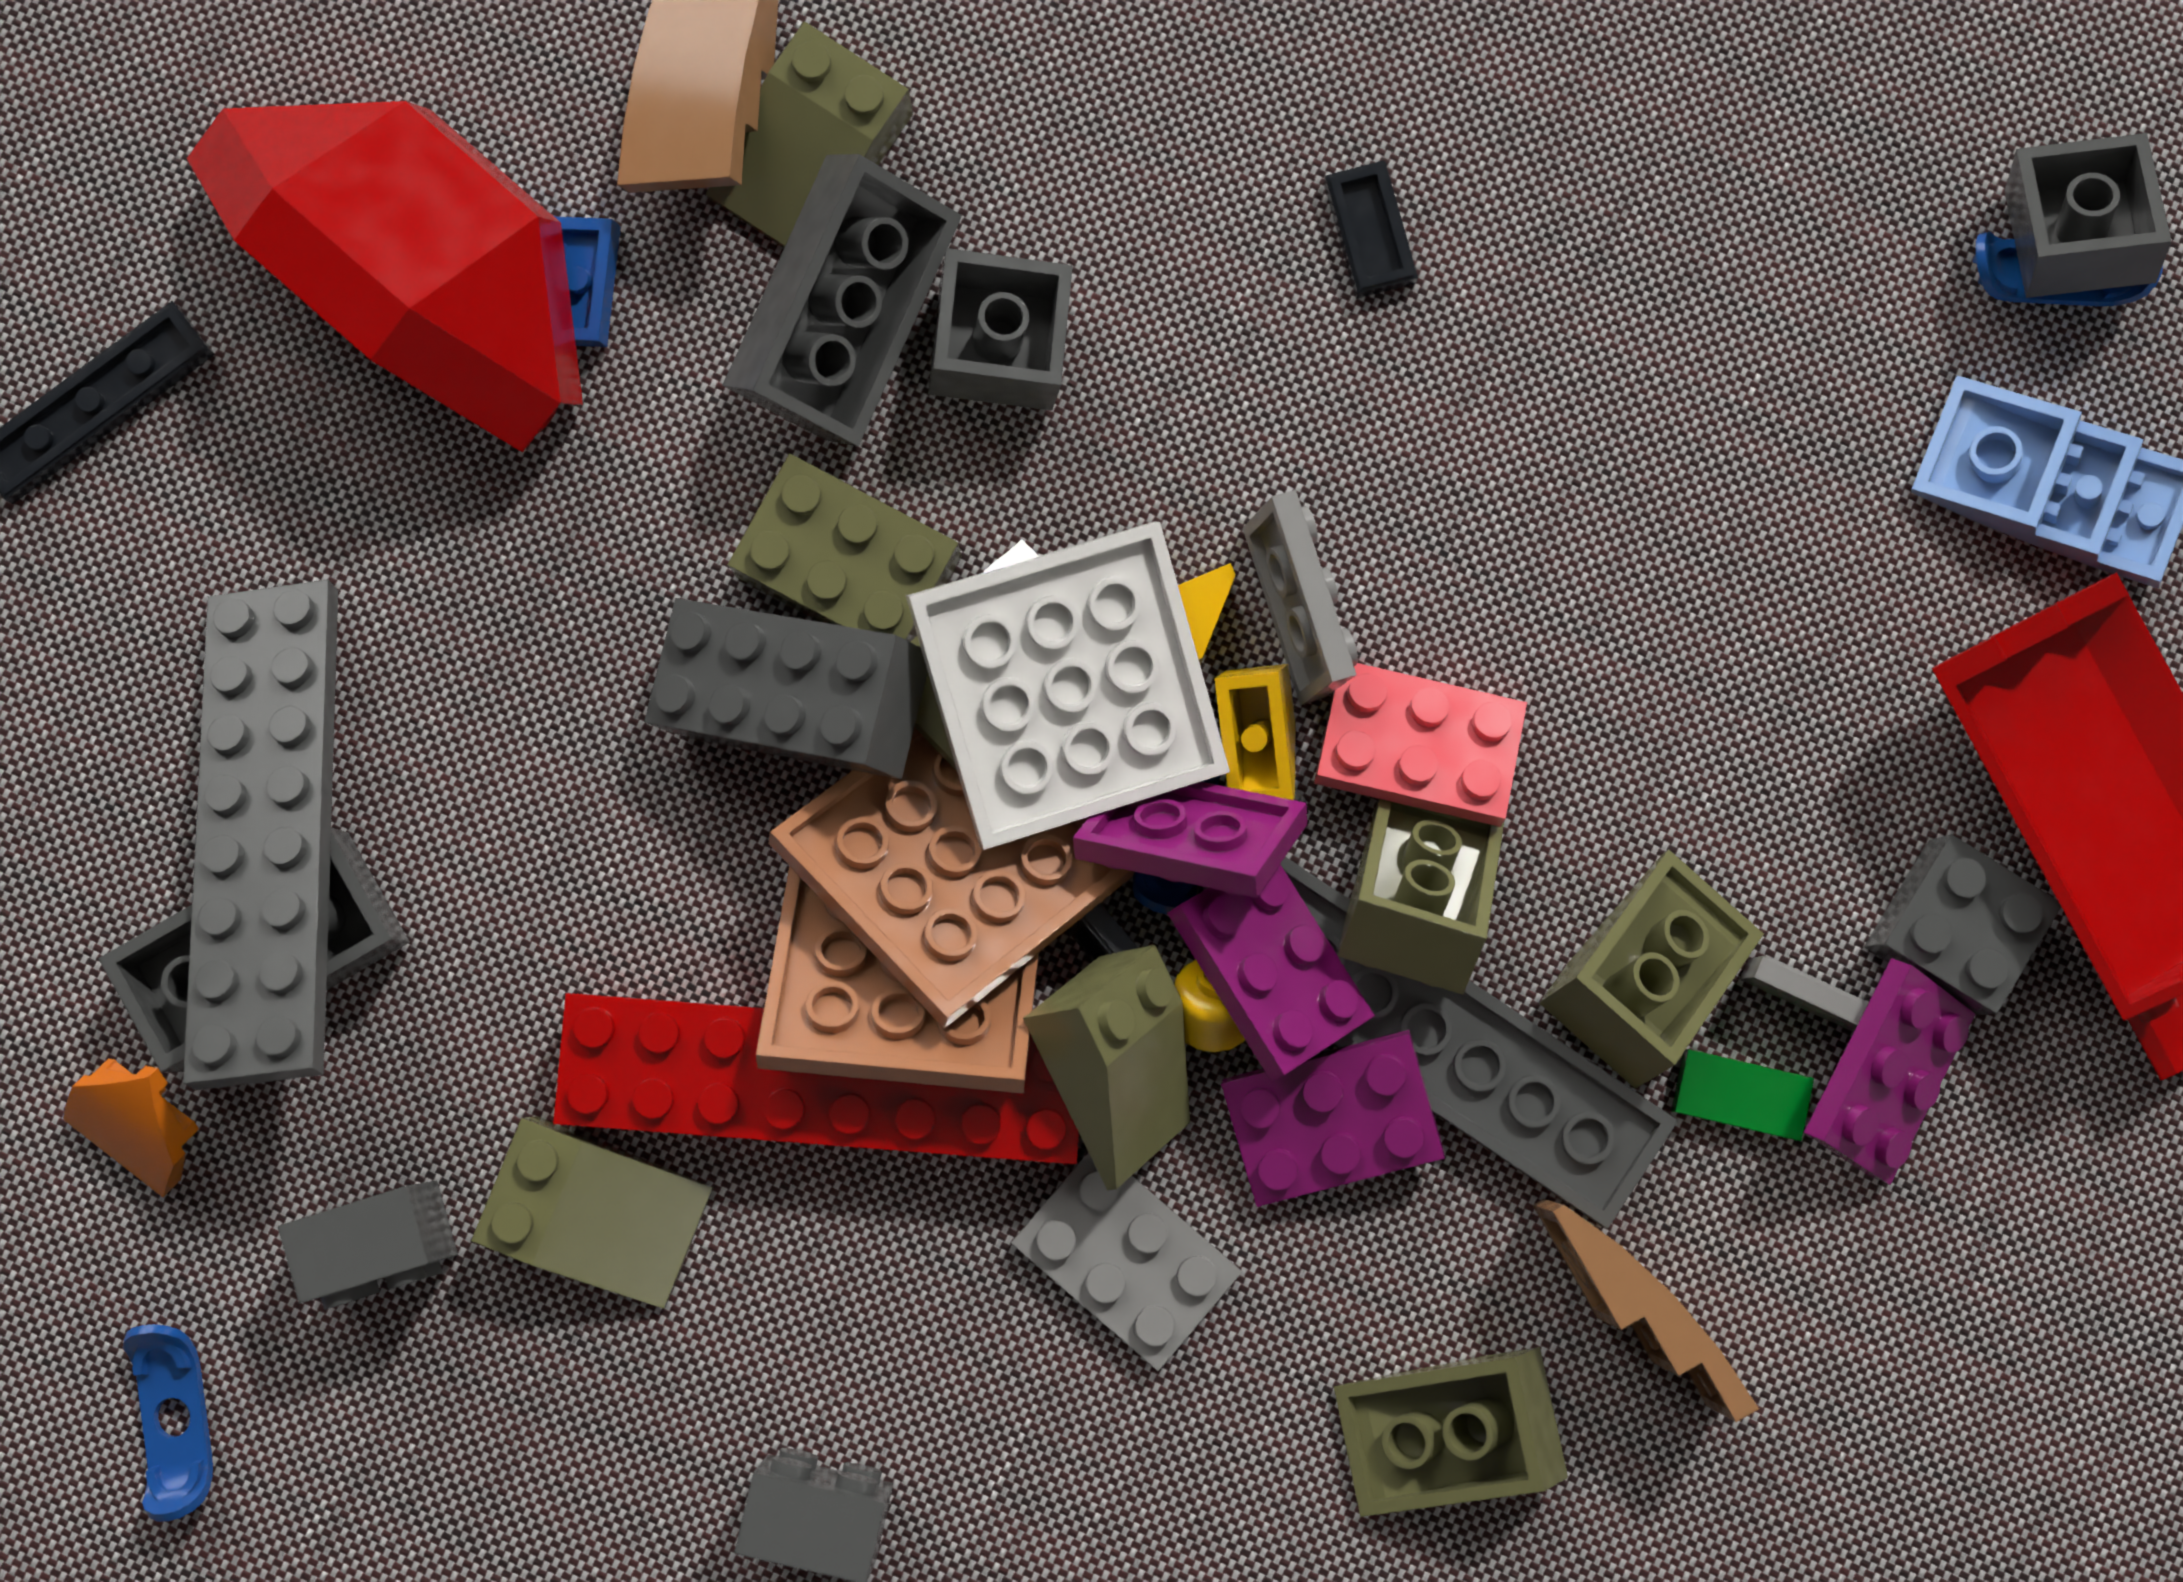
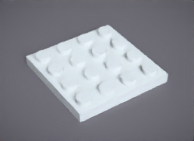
(1068, 684)

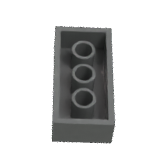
(842, 299)
(788, 687)
(154, 966)

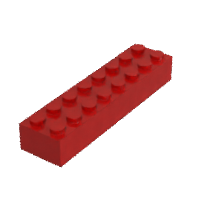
(698, 1075)

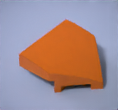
(132, 1122)

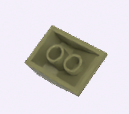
(811, 106)
(1422, 895)
(1652, 971)
(1118, 1058)
(592, 1212)
(1451, 1433)

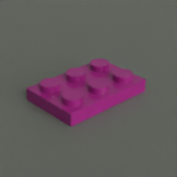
(1197, 837)
(1272, 971)
(1890, 1072)
(1333, 1119)

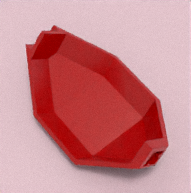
(405, 250)

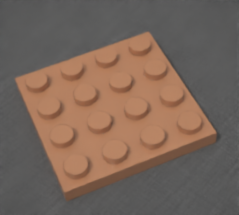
(923, 893)
(848, 1016)

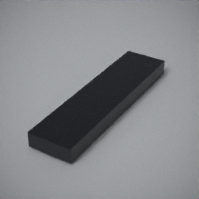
(98, 399)

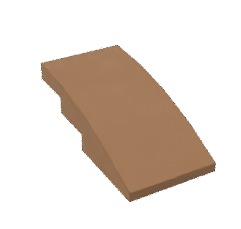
(695, 93)
(1628, 1294)

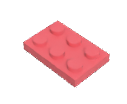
(1422, 744)

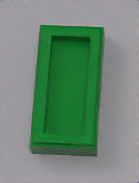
(1742, 1094)

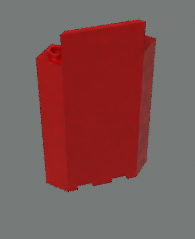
(2090, 763)

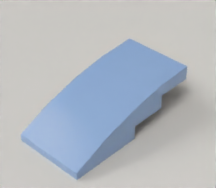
(2054, 480)

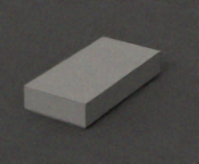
(1804, 991)

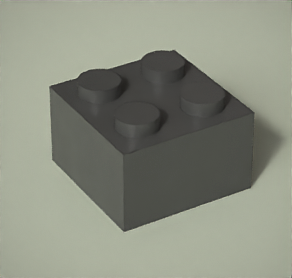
(2087, 215)
(1000, 329)
(1964, 923)
(354, 1245)
(815, 1515)

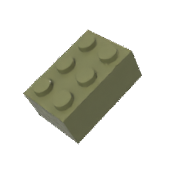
(840, 552)

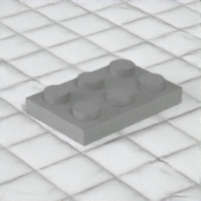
(1300, 597)
(1127, 1260)

